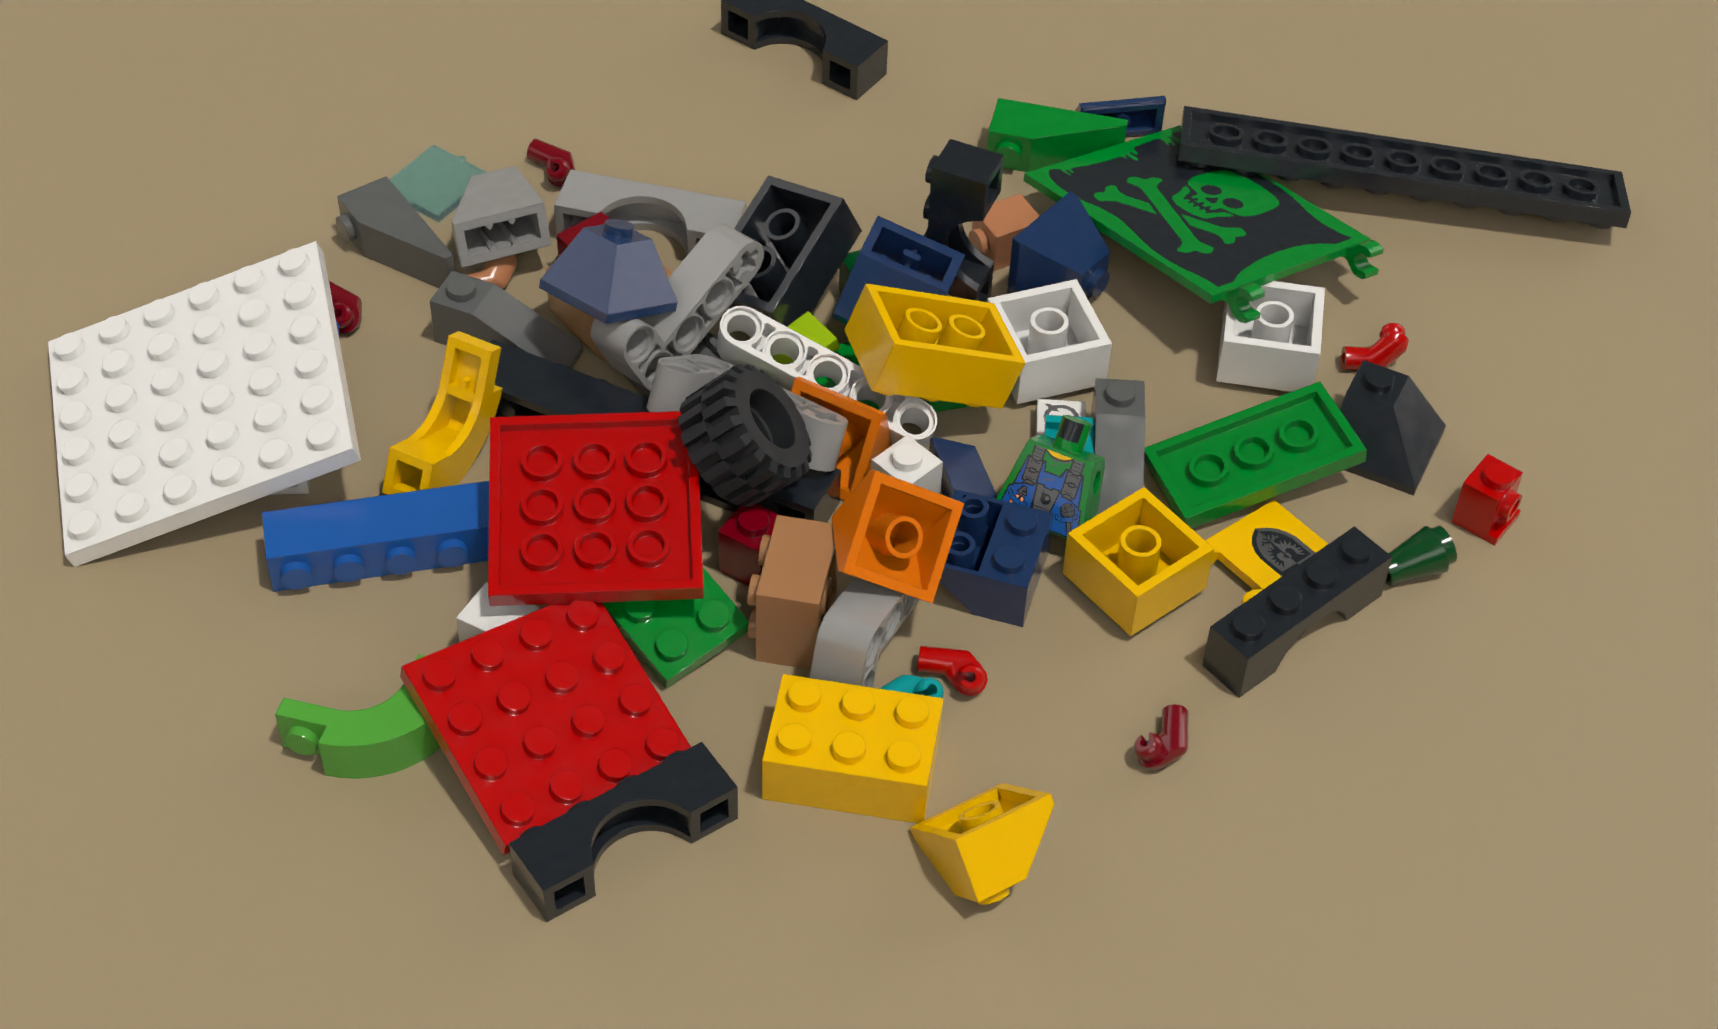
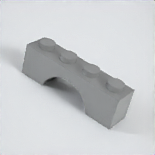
(647, 206)

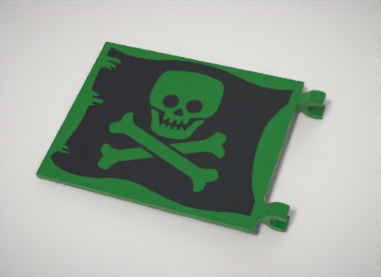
(1203, 225)

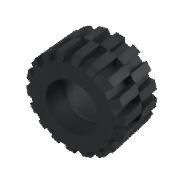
(745, 435)

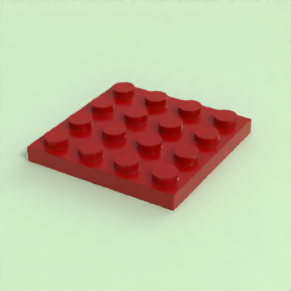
(592, 510)
(542, 714)

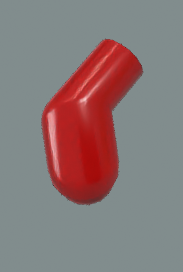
(1383, 353)
(957, 666)

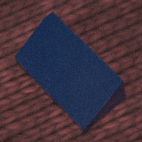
(1143, 114)
(961, 468)

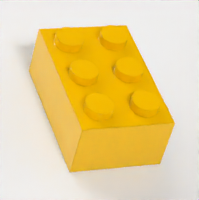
(933, 347)
(852, 748)

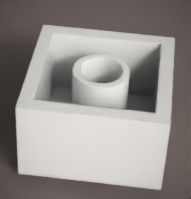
(1057, 339)
(1280, 346)

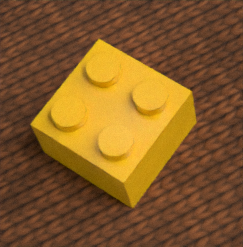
(1137, 561)

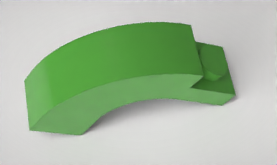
(358, 741)

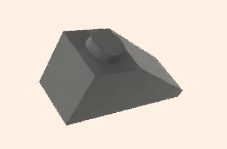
(393, 232)
(494, 314)
(1119, 437)

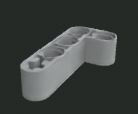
(704, 290)
(684, 374)
(857, 632)

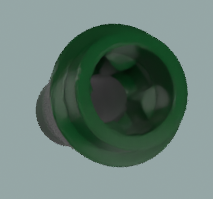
(1422, 555)

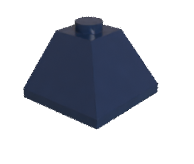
(1060, 249)
(611, 274)

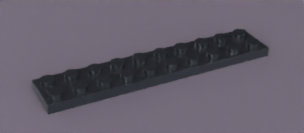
(1404, 167)

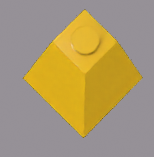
(986, 840)

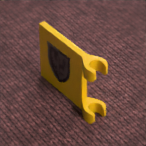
(1264, 546)

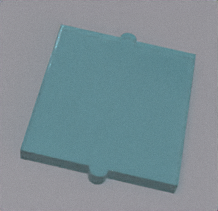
(435, 182)

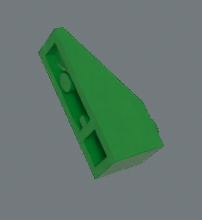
(1044, 135)

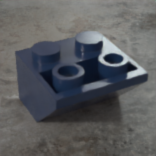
(899, 260)
(997, 557)

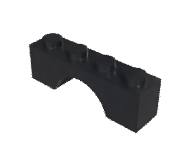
(849, 54)
(962, 190)
(1257, 635)
(680, 797)

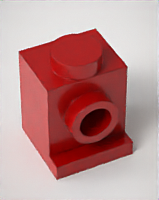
(1489, 500)

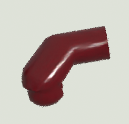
(557, 160)
(346, 308)
(1168, 745)

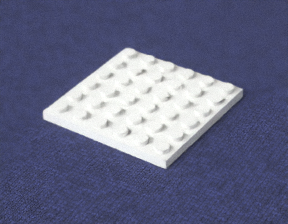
(199, 404)

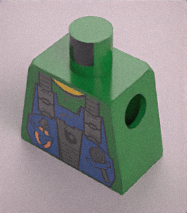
(1058, 476)

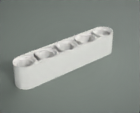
(811, 362)

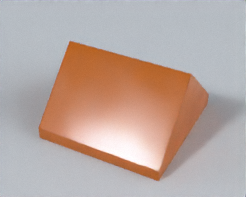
(865, 433)
(895, 534)

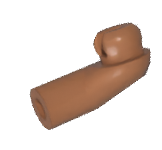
(497, 271)

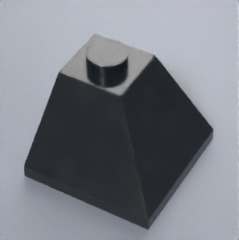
(1393, 425)

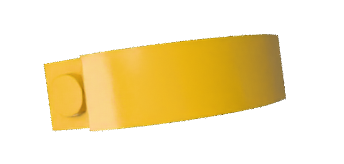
(455, 426)

